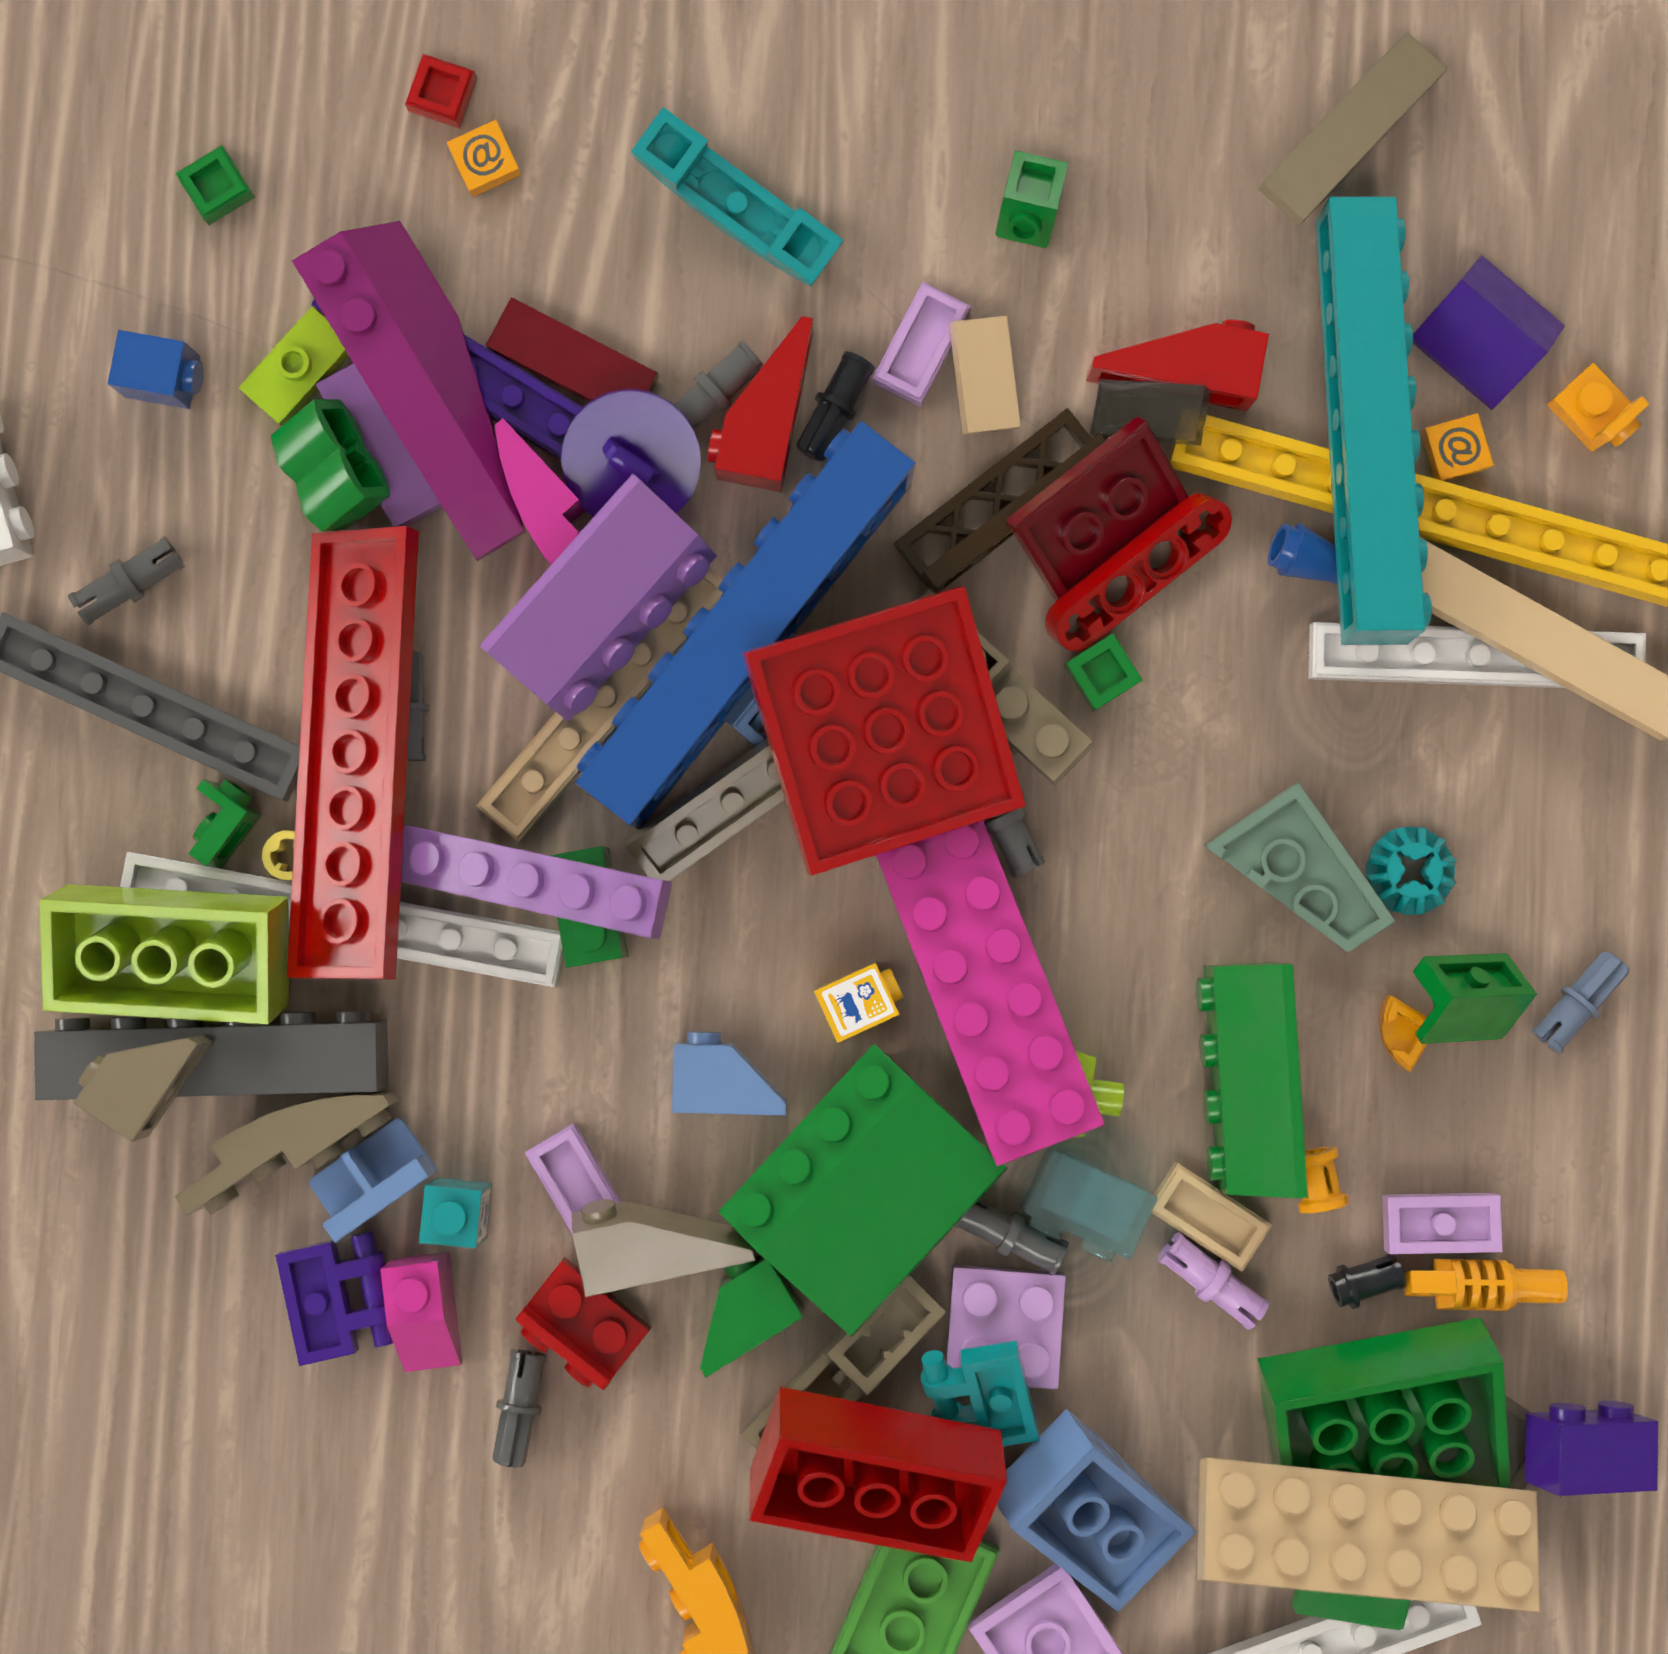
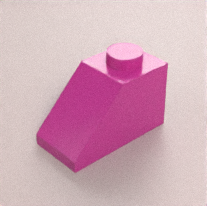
(422, 1311)

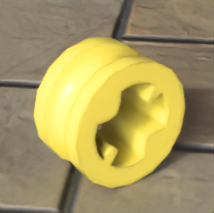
(274, 845)

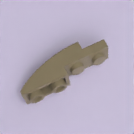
(1031, 721)
(301, 1132)

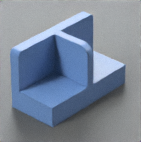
(371, 1177)

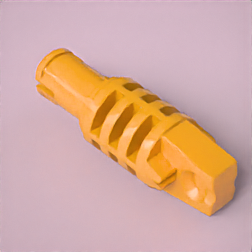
(1485, 1285)

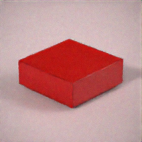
(441, 91)

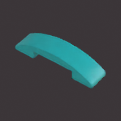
(733, 200)

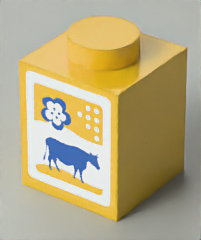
(859, 1000)

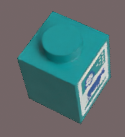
(455, 1212)

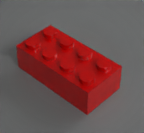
(876, 1475)

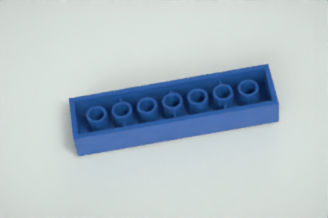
(758, 607)

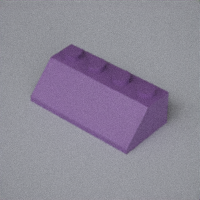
(600, 599)

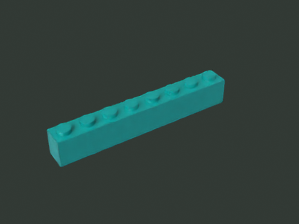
(1371, 422)

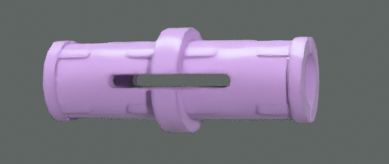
(1213, 1281)

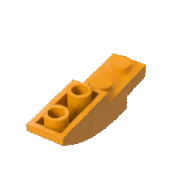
(699, 1589)

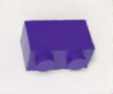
(1591, 1449)

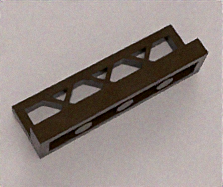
(995, 531)

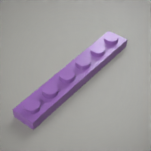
(535, 882)

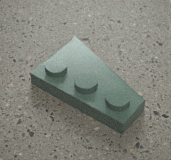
(1305, 867)

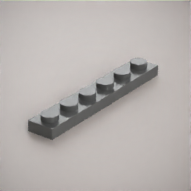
(148, 708)

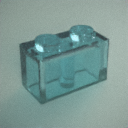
(1088, 1204)

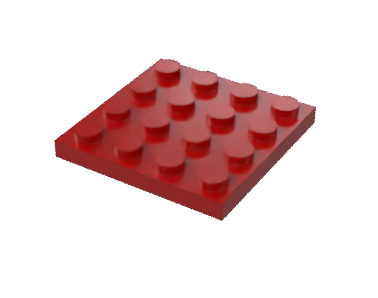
(884, 730)

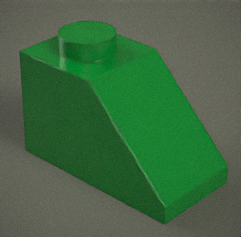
(748, 1310)

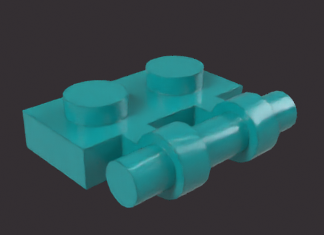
(996, 1388)

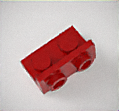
(587, 1332)

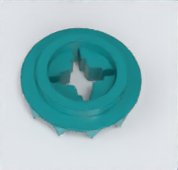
(1385, 870)

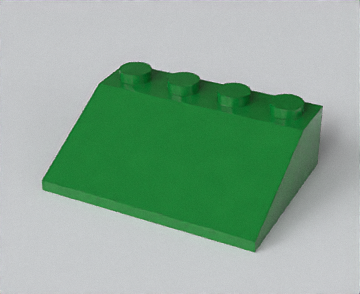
(862, 1190)
(1375, 1397)

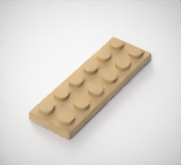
(1367, 1535)

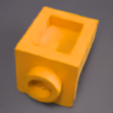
(1597, 409)

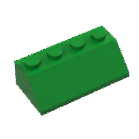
(1253, 1080)

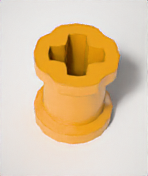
(1322, 1182)

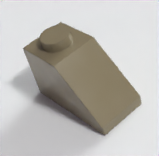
(138, 1085)

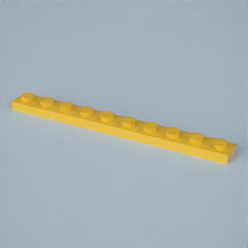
(1449, 514)

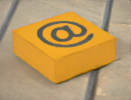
(483, 158)
(1457, 448)

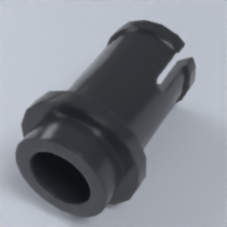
(1366, 1280)

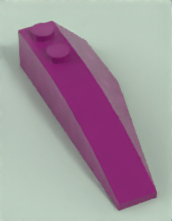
(418, 370)

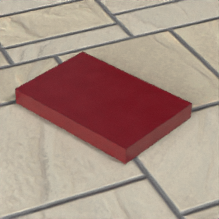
(1097, 507)

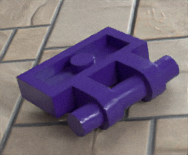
(319, 1301)

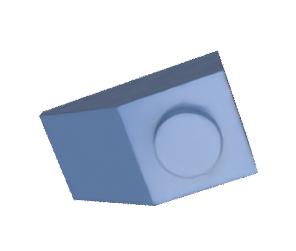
(720, 1079)

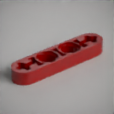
(1134, 564)

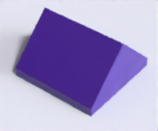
(1487, 333)

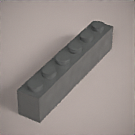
(242, 1060)

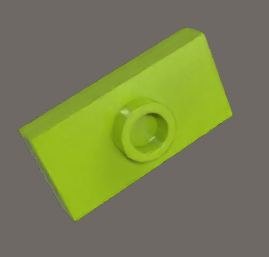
(294, 366)

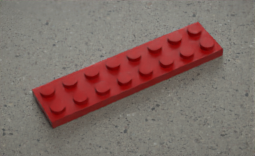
(353, 755)

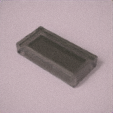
(1171, 410)

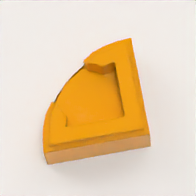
(1397, 1031)

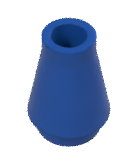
(1302, 554)

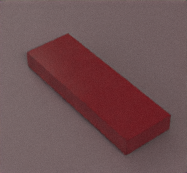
(565, 354)

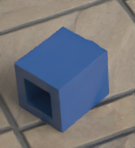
(155, 369)

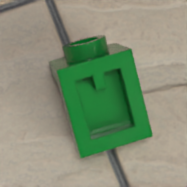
(1031, 199)
(223, 832)

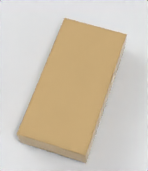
(984, 375)
(1209, 1216)

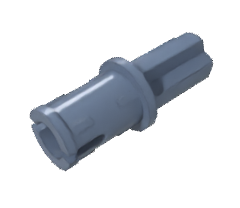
(1581, 1001)

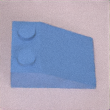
(1091, 1511)

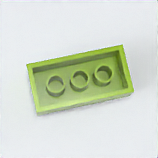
(164, 953)

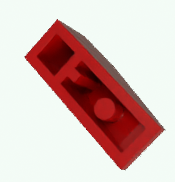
(1216, 355)
(762, 421)

